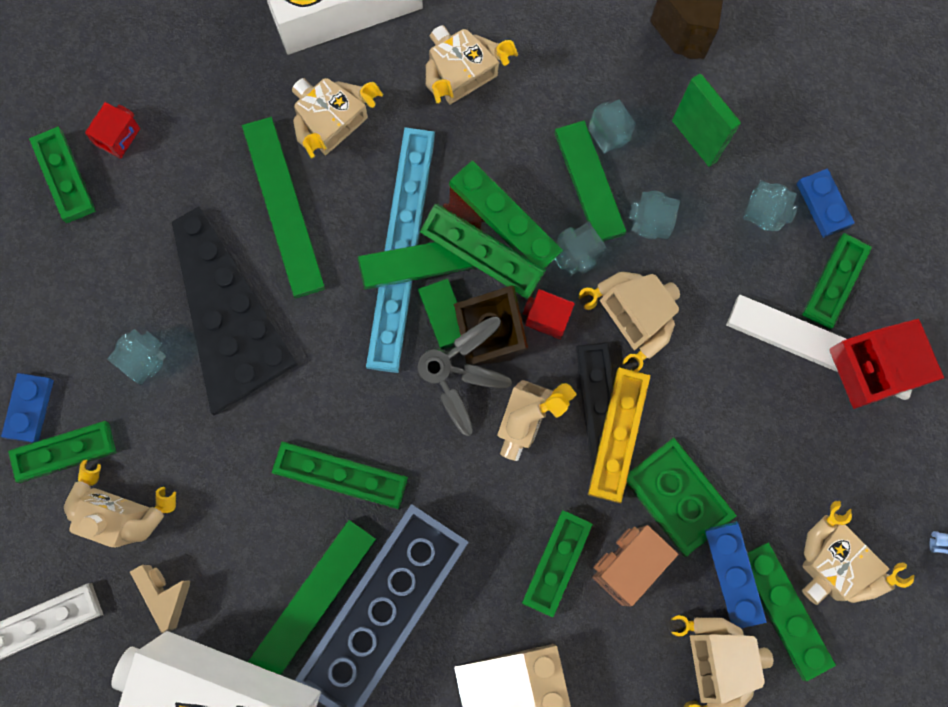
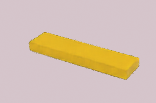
(619, 435)

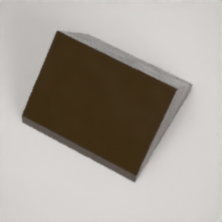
(507, 340)

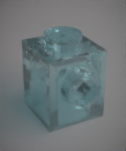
(611, 125)
(771, 206)
(654, 215)
(580, 249)
(138, 356)

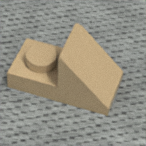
(163, 605)

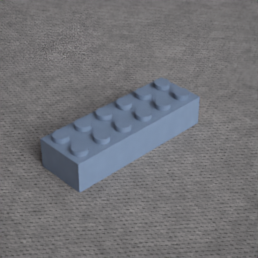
(382, 610)

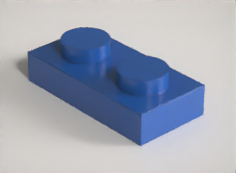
(825, 203)
(27, 408)

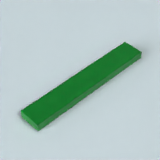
(283, 208)
(313, 599)

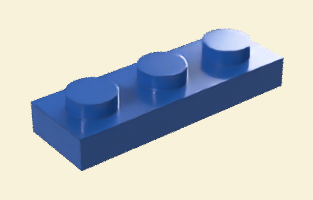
(735, 575)

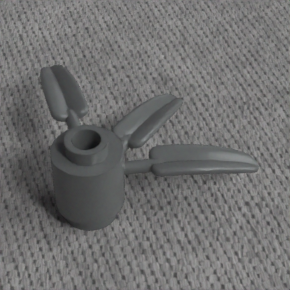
(470, 373)

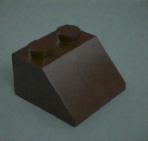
(687, 25)

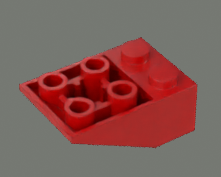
(885, 362)

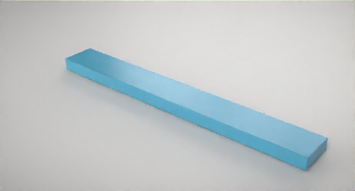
(403, 232)

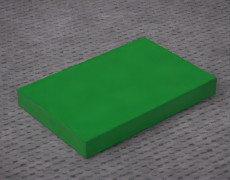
(705, 120)
(678, 496)

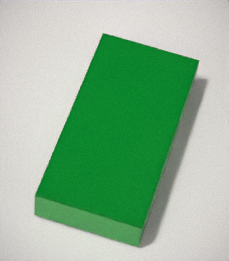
(439, 305)

